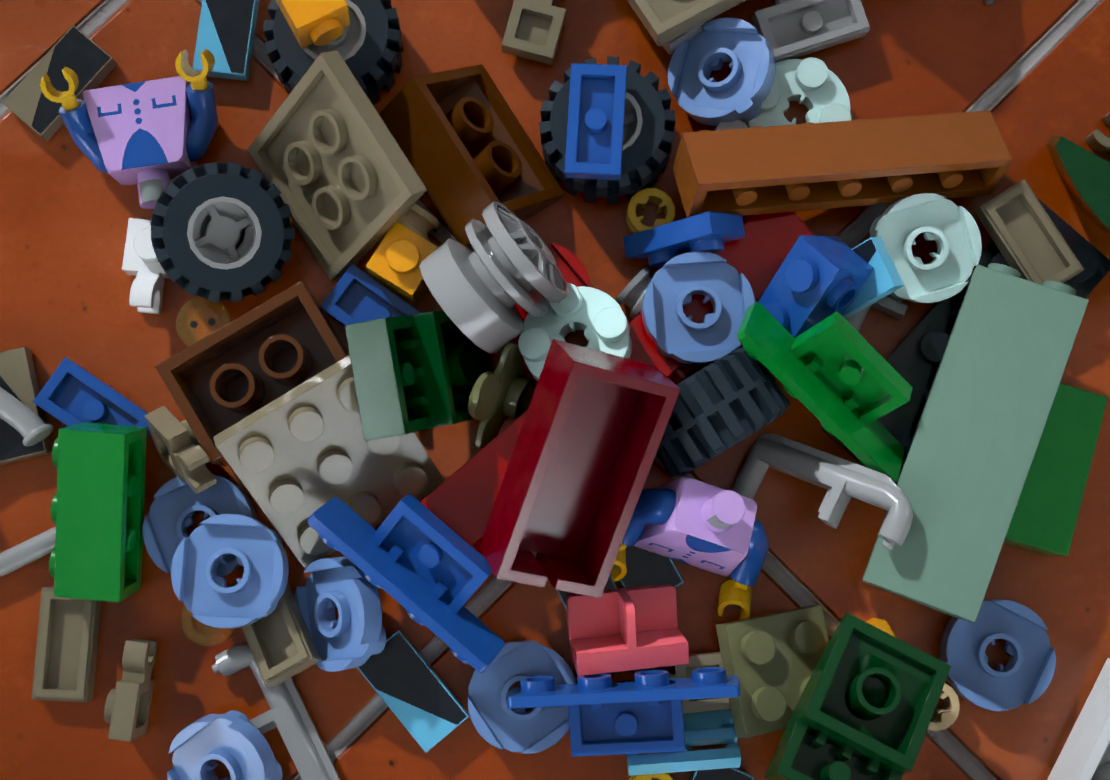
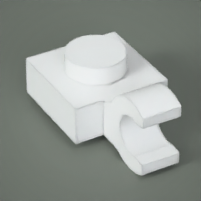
(142, 262)

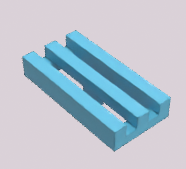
(699, 730)

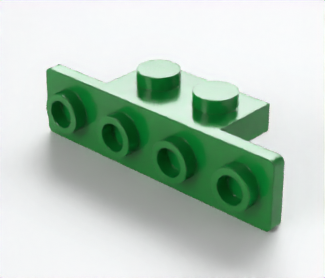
(835, 379)

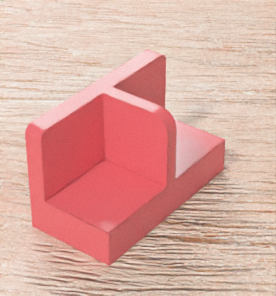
(625, 630)

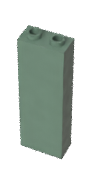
(978, 438)

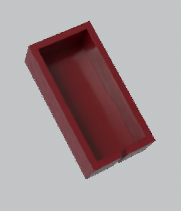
(577, 469)

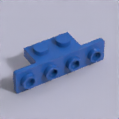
(420, 567)
(625, 714)

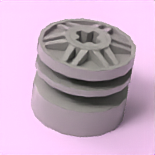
(485, 285)

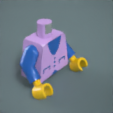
(143, 128)
(703, 529)

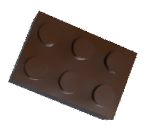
(250, 363)

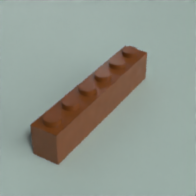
(839, 163)

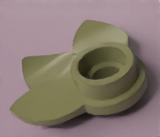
(500, 395)

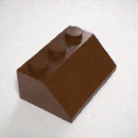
(468, 147)

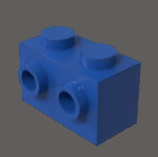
(814, 282)

